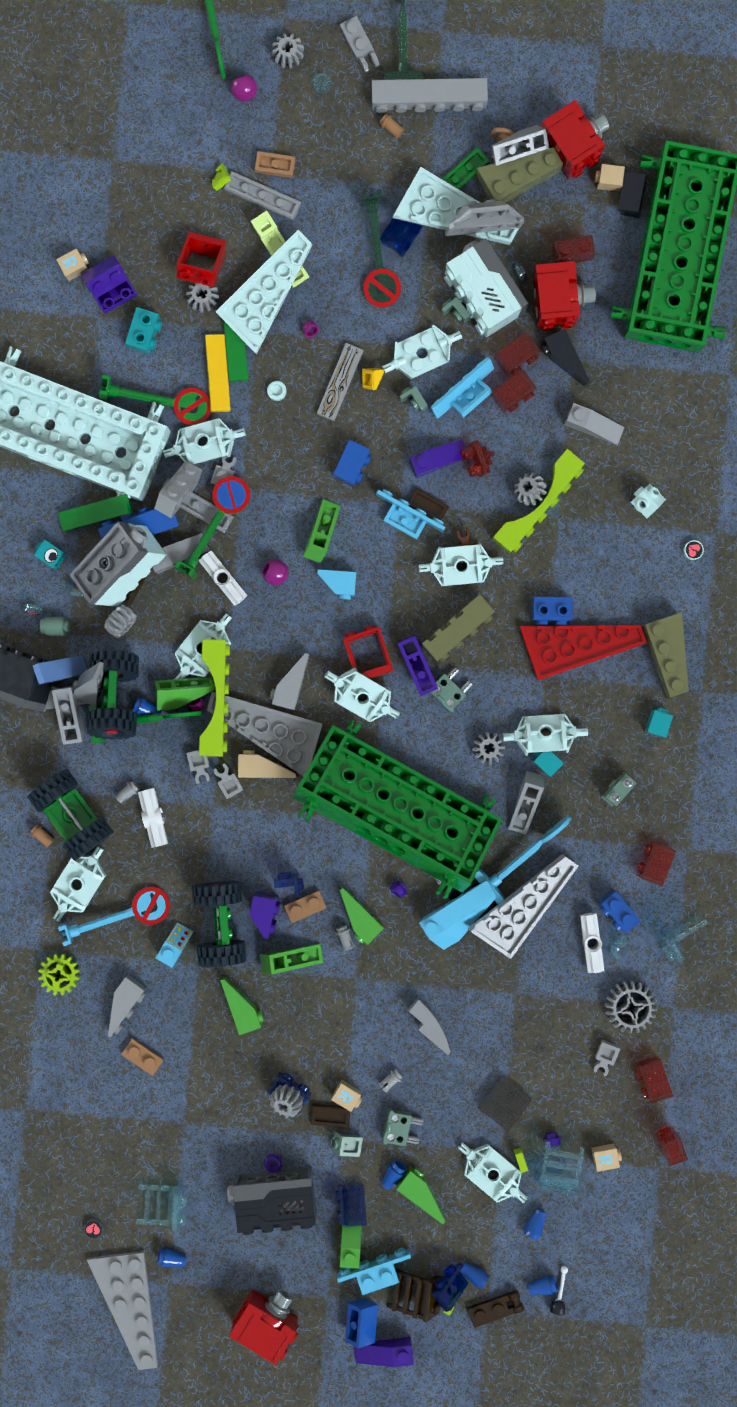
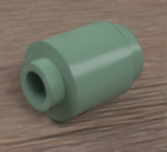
(54, 626)

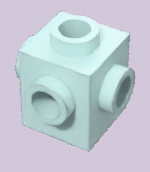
(647, 500)

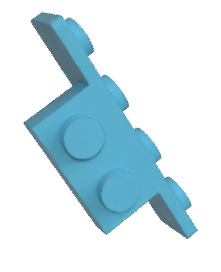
(467, 392)
(405, 518)
(377, 1273)

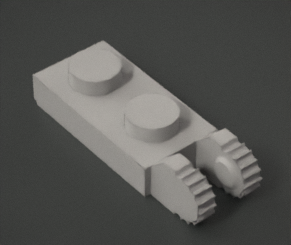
(358, 42)

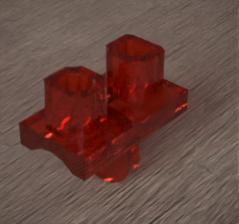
(480, 457)

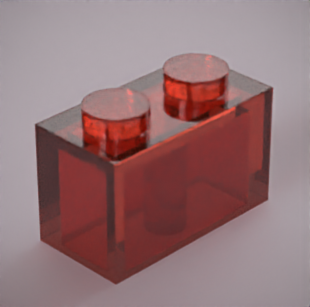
(574, 249)
(517, 354)
(513, 392)
(656, 863)
(654, 1079)
(671, 1146)

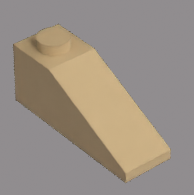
(257, 766)

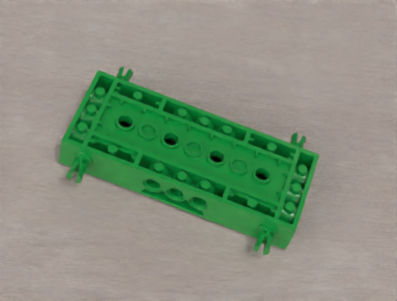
(666, 239)
(391, 821)

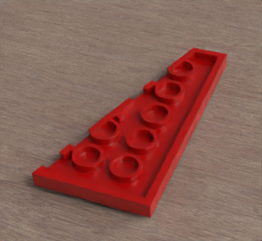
(568, 647)

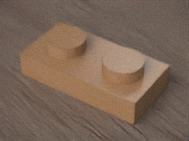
(275, 164)
(305, 906)
(142, 1056)

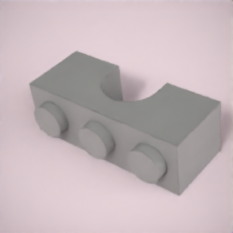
(179, 485)

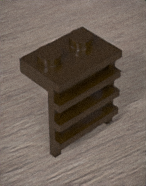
(425, 1304)

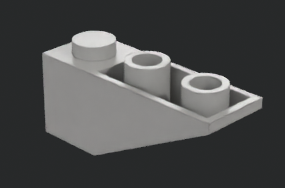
(124, 998)

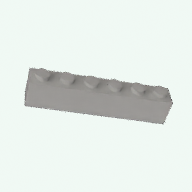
(429, 94)

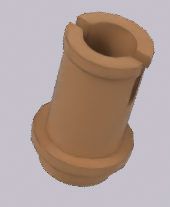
(392, 126)
(41, 835)

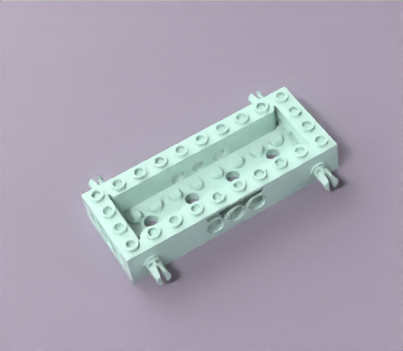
(73, 417)

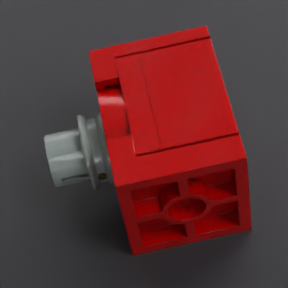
(575, 138)
(559, 295)
(266, 1325)

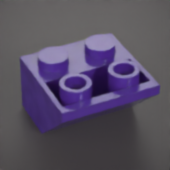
(109, 284)
(262, 912)

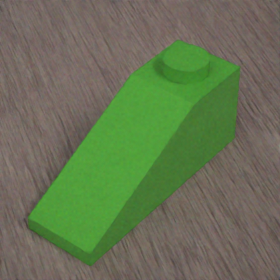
(321, 531)
(178, 692)
(362, 921)
(290, 958)
(243, 1010)
(417, 1189)
(350, 1247)

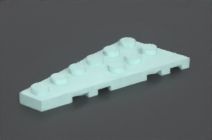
(437, 203)
(259, 299)

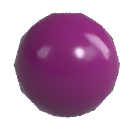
(244, 88)
(275, 572)

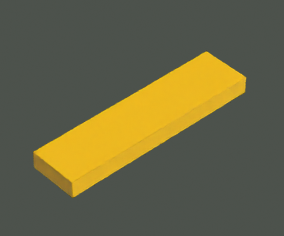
(217, 373)

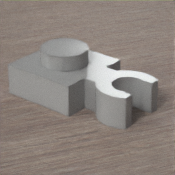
(221, 472)
(198, 764)
(229, 784)
(606, 1054)

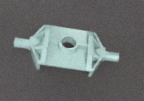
(433, 341)
(218, 445)
(446, 559)
(187, 654)
(351, 685)
(531, 740)
(89, 873)
(481, 1162)

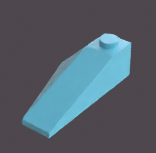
(452, 920)

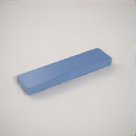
(59, 669)

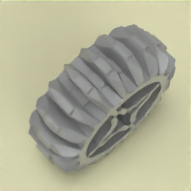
(639, 1005)

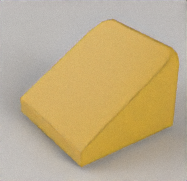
(371, 378)

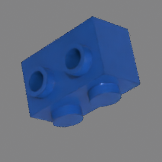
(351, 463)
(552, 609)
(617, 908)
(361, 1323)

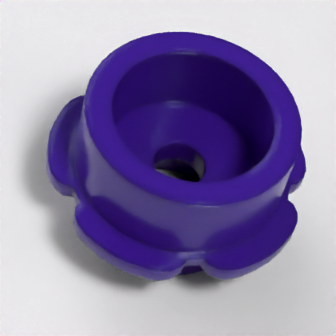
(398, 889)
(553, 1138)
(270, 1167)

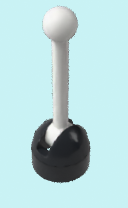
(557, 1305)

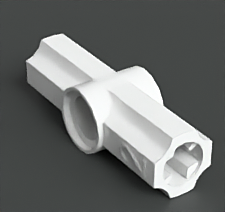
(230, 587)
(152, 817)
(593, 955)

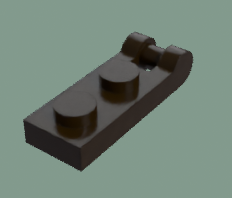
(495, 1308)

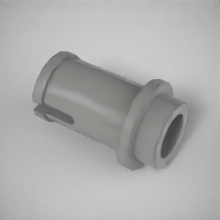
(129, 790)
(345, 937)
(394, 1077)

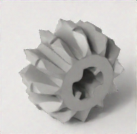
(284, 57)
(196, 299)
(523, 490)
(120, 621)
(487, 741)
(286, 1100)

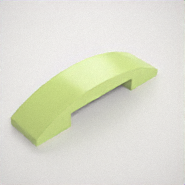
(273, 240)

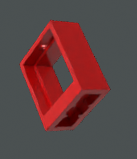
(195, 244)
(370, 630)

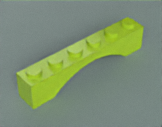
(563, 472)
(214, 656)

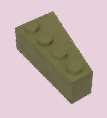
(517, 176)
(458, 628)
(667, 649)

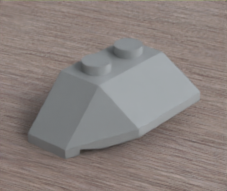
(484, 217)

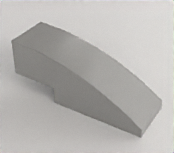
(429, 1024)

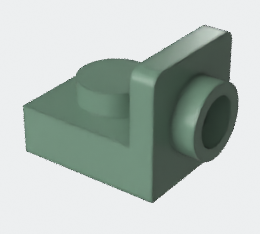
(459, 311)
(417, 400)
(346, 1144)

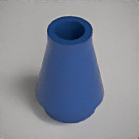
(144, 707)
(395, 1172)
(535, 1225)
(170, 1258)
(475, 1275)
(543, 1286)

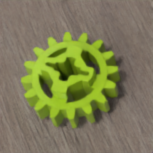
(67, 975)

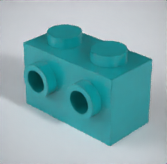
(143, 331)

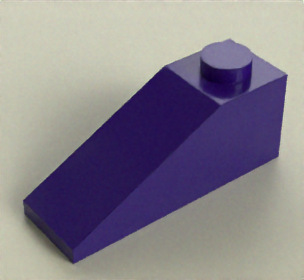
(437, 458)
(417, 664)
(386, 1352)

